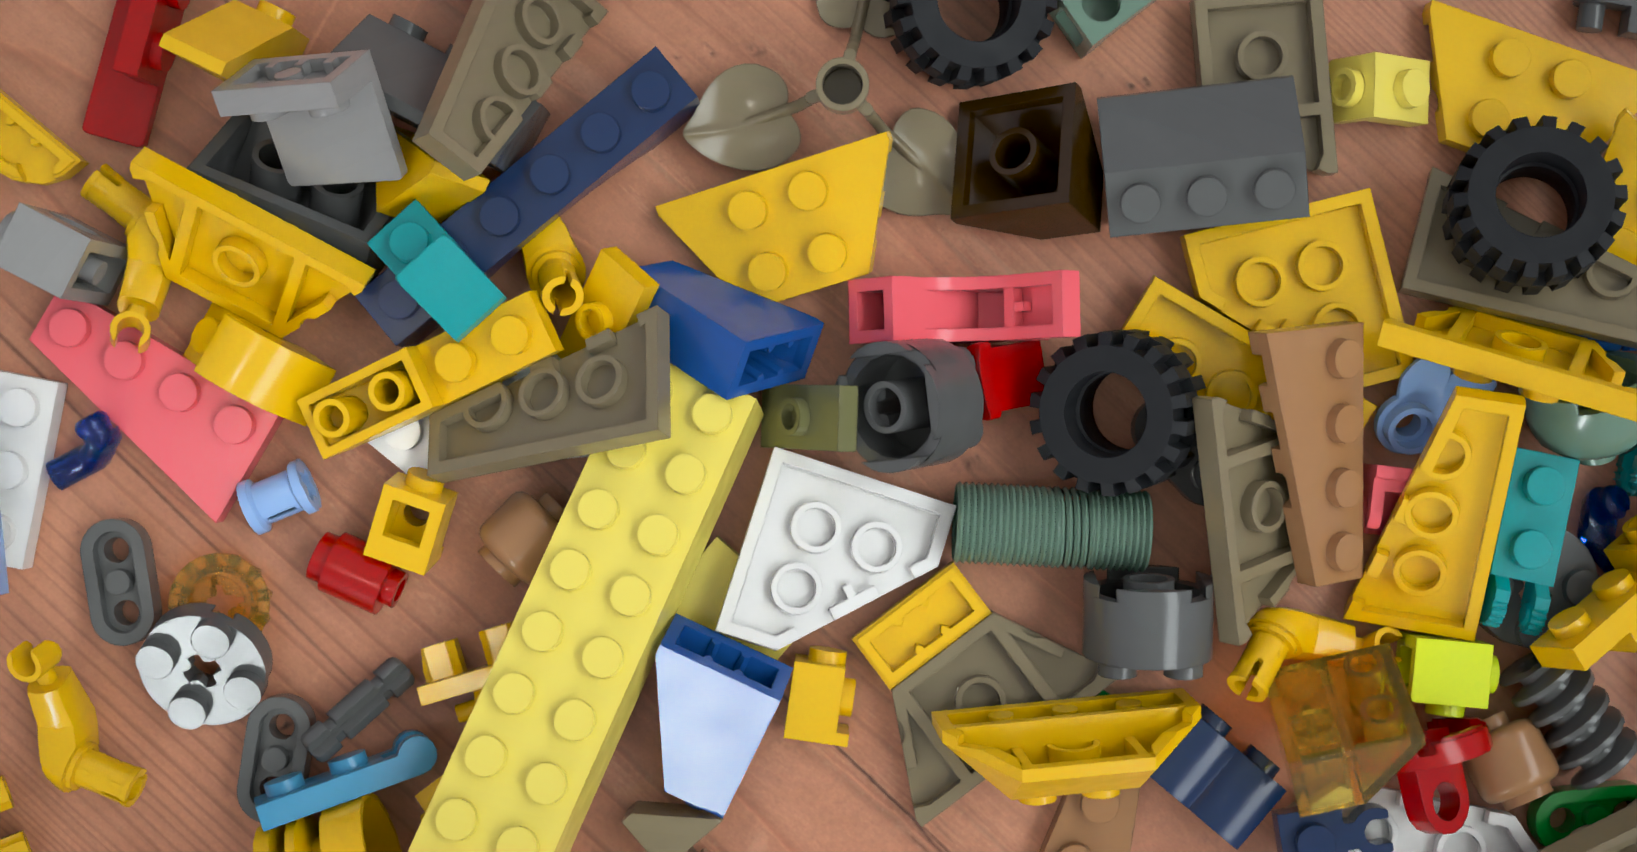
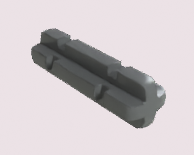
(357, 709)

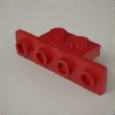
(132, 71)

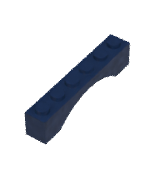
(548, 180)

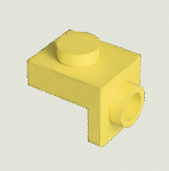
(1380, 89)

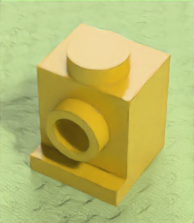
(400, 536)
(819, 696)

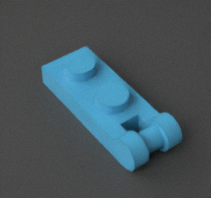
(349, 778)

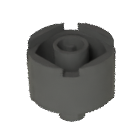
(915, 403)
(1148, 622)

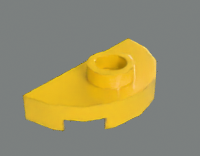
(31, 150)

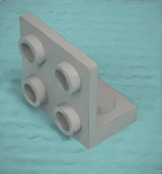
(321, 114)

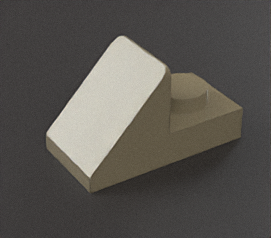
(668, 826)

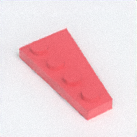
(173, 414)

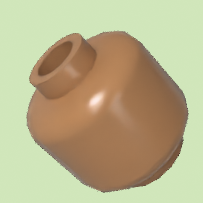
(519, 535)
(1516, 765)

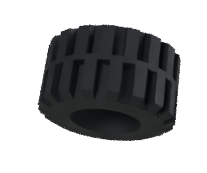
(966, 62)
(1565, 164)
(1069, 421)

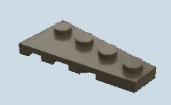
(495, 73)
(1593, 306)

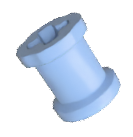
(278, 496)

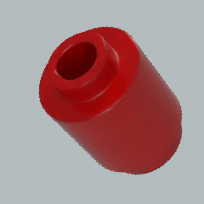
(353, 577)

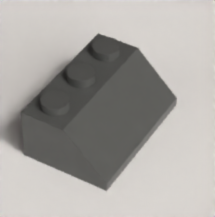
(409, 75)
(1203, 156)
(248, 164)

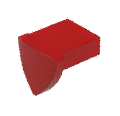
(1007, 374)

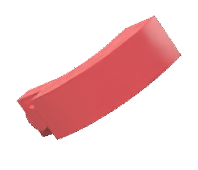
(965, 308)

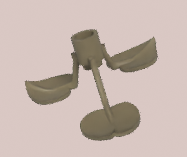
(750, 125)

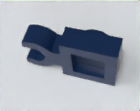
(1328, 830)

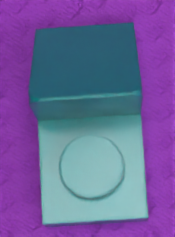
(436, 271)

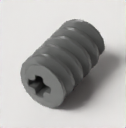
(1577, 718)

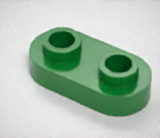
(1581, 808)

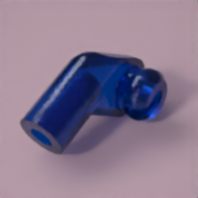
(91, 456)
(1599, 521)

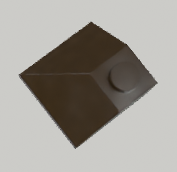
(1028, 164)

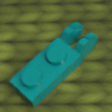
(1530, 537)

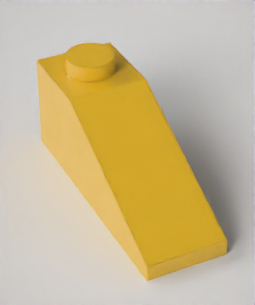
(233, 36)

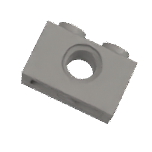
(61, 254)

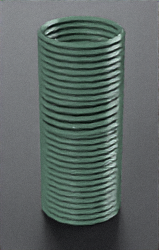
(1043, 529)

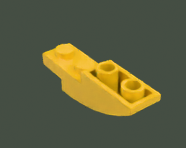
(429, 376)
(1602, 619)

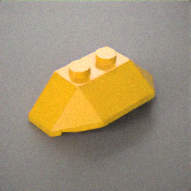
(1070, 743)

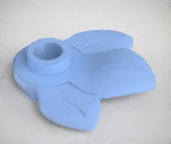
(1421, 392)

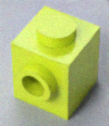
(1447, 672)

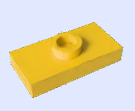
(612, 299)
(921, 625)

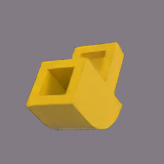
(255, 363)

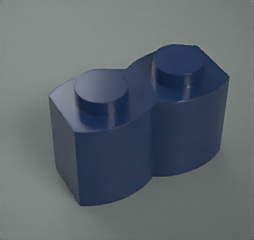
(1218, 781)

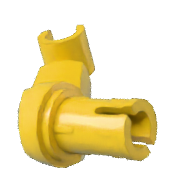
(555, 268)
(143, 281)
(1295, 635)
(70, 728)

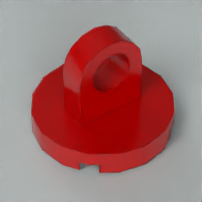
(1440, 767)

